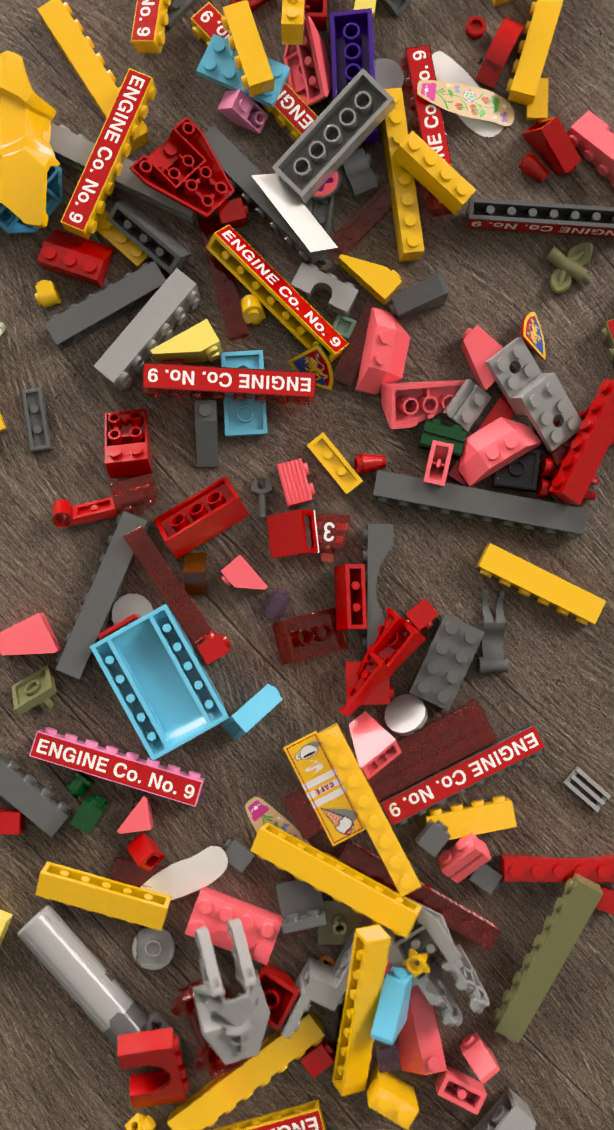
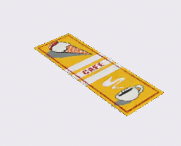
(324, 788)

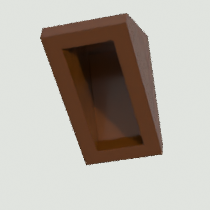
(195, 573)

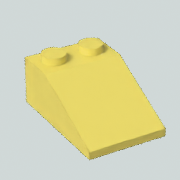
(191, 346)

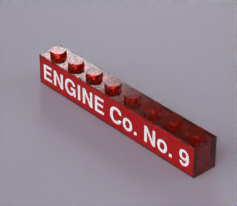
(427, 117)
(228, 383)
(455, 914)

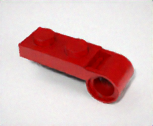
(67, 515)

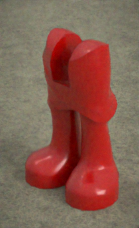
(548, 470)

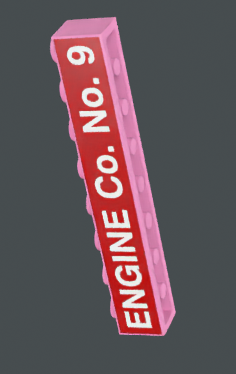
(116, 766)

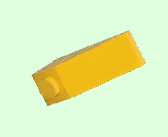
(373, 277)

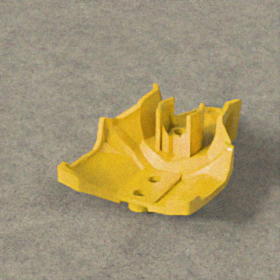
(23, 143)

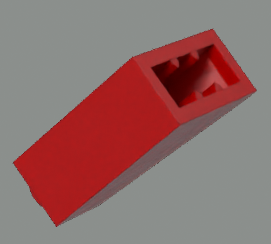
(553, 145)

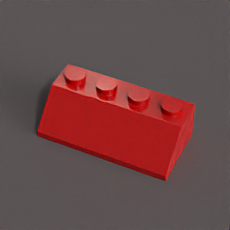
(201, 517)

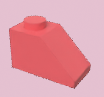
(242, 575)
(479, 1057)

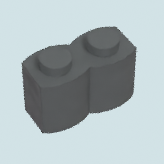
(359, 175)

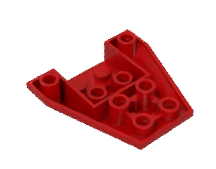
(186, 170)

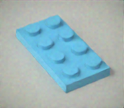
(219, 67)
(244, 417)

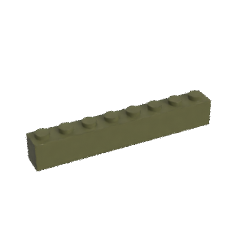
(546, 957)

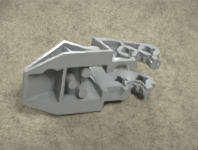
(427, 935)
(235, 1025)

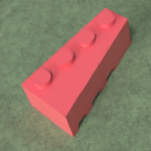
(595, 142)

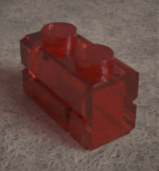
(134, 492)

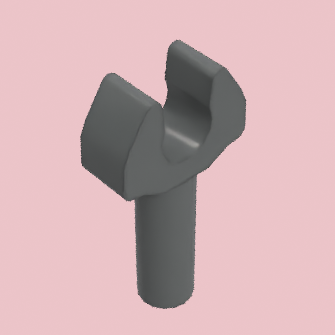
(262, 506)

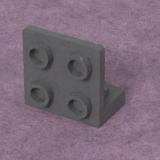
(300, 906)

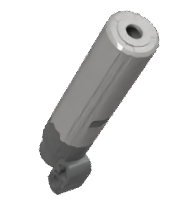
(86, 978)

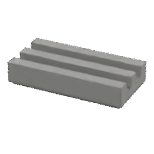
(601, 801)

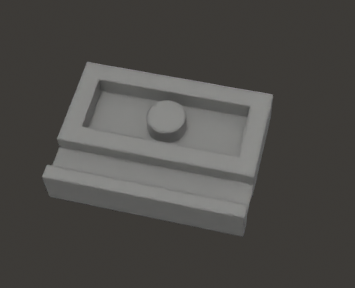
(467, 405)

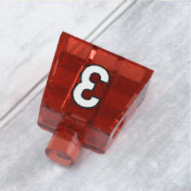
(331, 533)

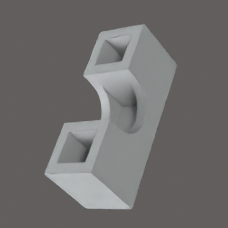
(310, 279)

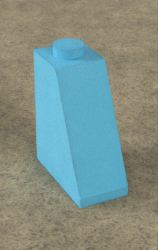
(252, 711)
(392, 1005)

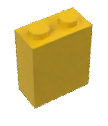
(392, 1097)

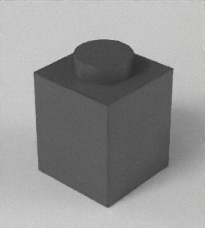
(433, 837)
(238, 853)
(486, 878)

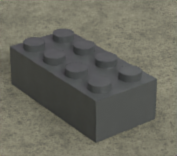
(445, 661)

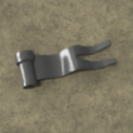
(492, 641)

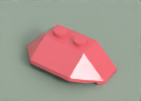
(309, 66)
(383, 352)
(495, 448)

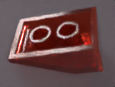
(308, 636)

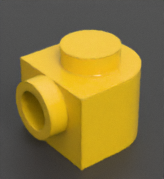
(47, 294)
(252, 310)
(140, 1122)

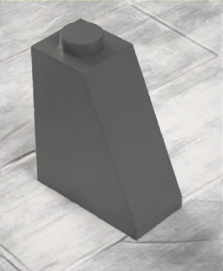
(419, 298)

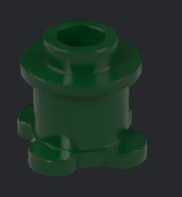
(79, 784)

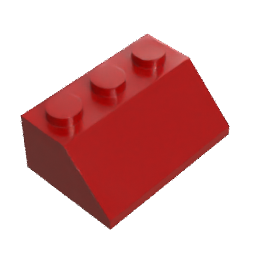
(76, 257)

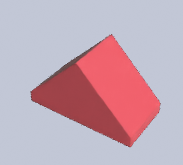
(438, 463)
(140, 818)

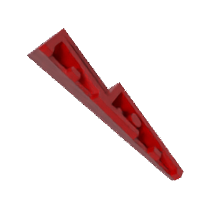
(392, 647)

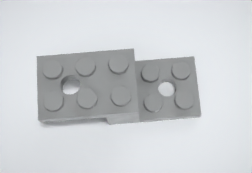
(534, 393)
(321, 985)

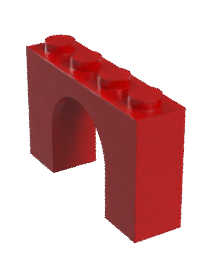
(154, 1049)

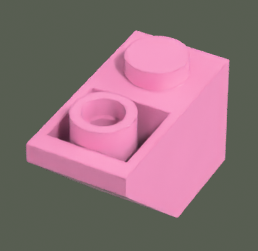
(242, 111)

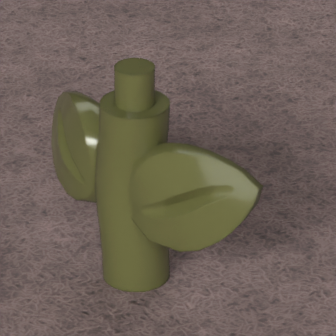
(569, 266)

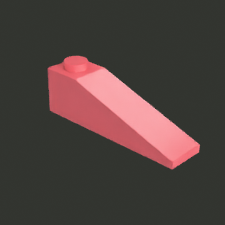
(414, 402)
(419, 1038)

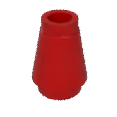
(533, 167)
(367, 463)

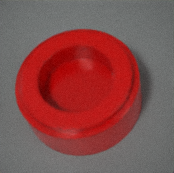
(475, 27)

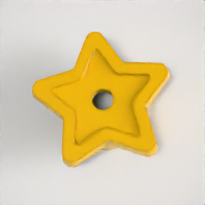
(413, 967)

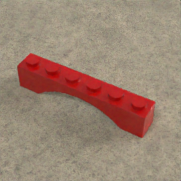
(551, 869)

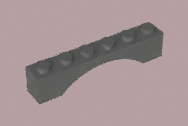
(379, 542)

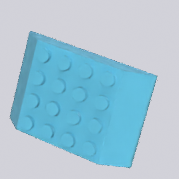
(160, 681)

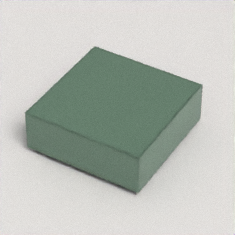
(344, 326)

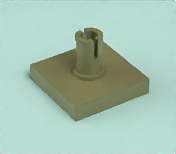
(34, 691)
(340, 923)

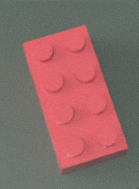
(259, 924)

